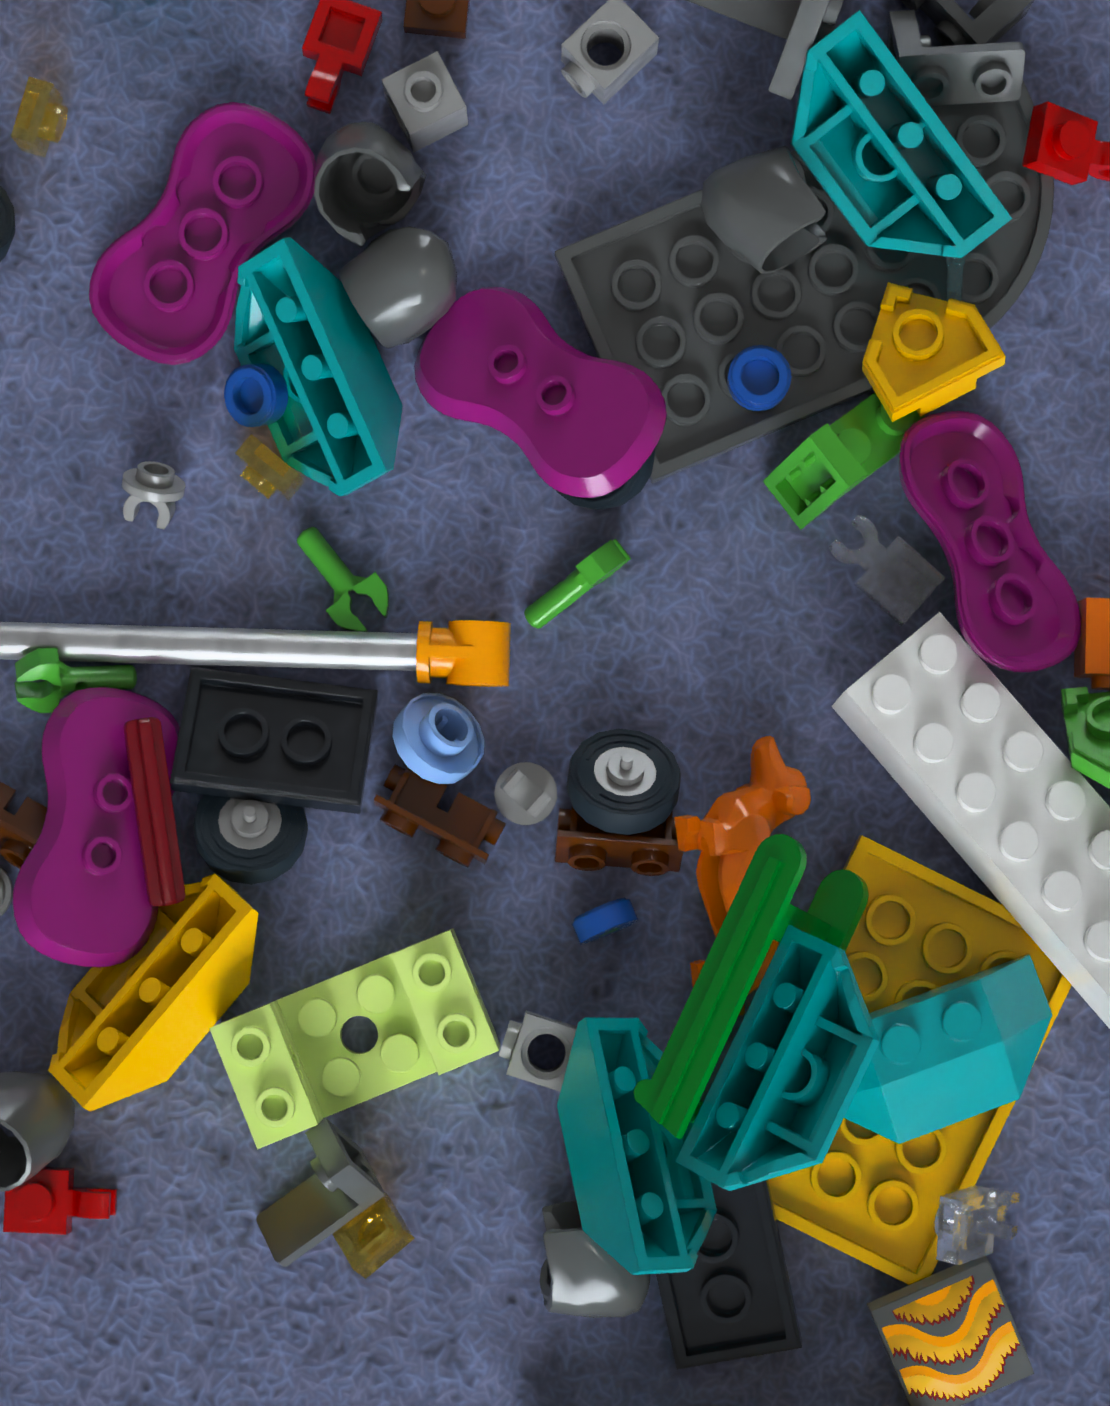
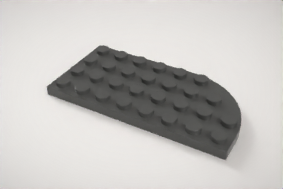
(686, 304)

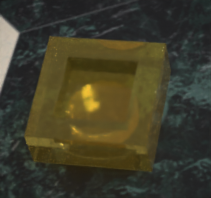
(39, 117)
(266, 470)
(373, 1237)

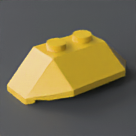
(145, 1016)

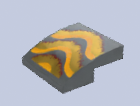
(951, 1336)

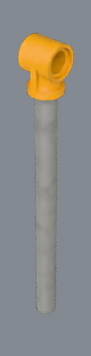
(462, 653)

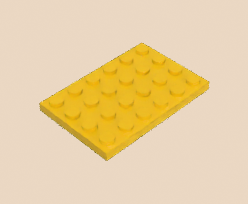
(870, 1191)

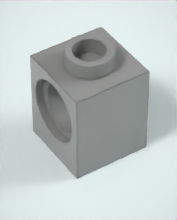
(615, 25)
(425, 101)
(516, 1049)

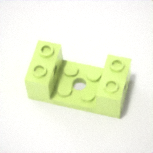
(291, 1052)

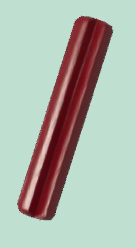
(154, 811)

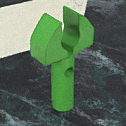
(588, 573)
(342, 581)
(62, 679)

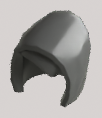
(365, 181)
(764, 209)
(401, 283)
(39, 1116)
(580, 1274)

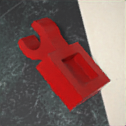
(339, 42)
(1065, 145)
(50, 1200)

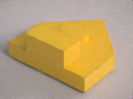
(926, 351)

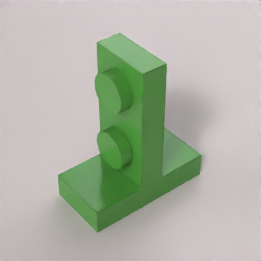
(837, 459)

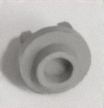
(153, 484)
(525, 793)

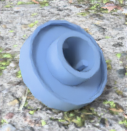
(438, 738)

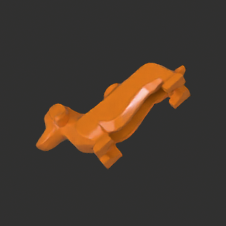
(735, 830)

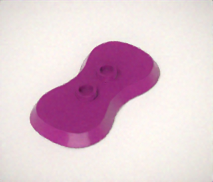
(228, 193)
(572, 414)
(972, 497)
(85, 878)

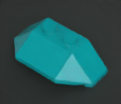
(887, 151)
(340, 396)
(952, 1052)
(785, 1070)
(622, 1161)

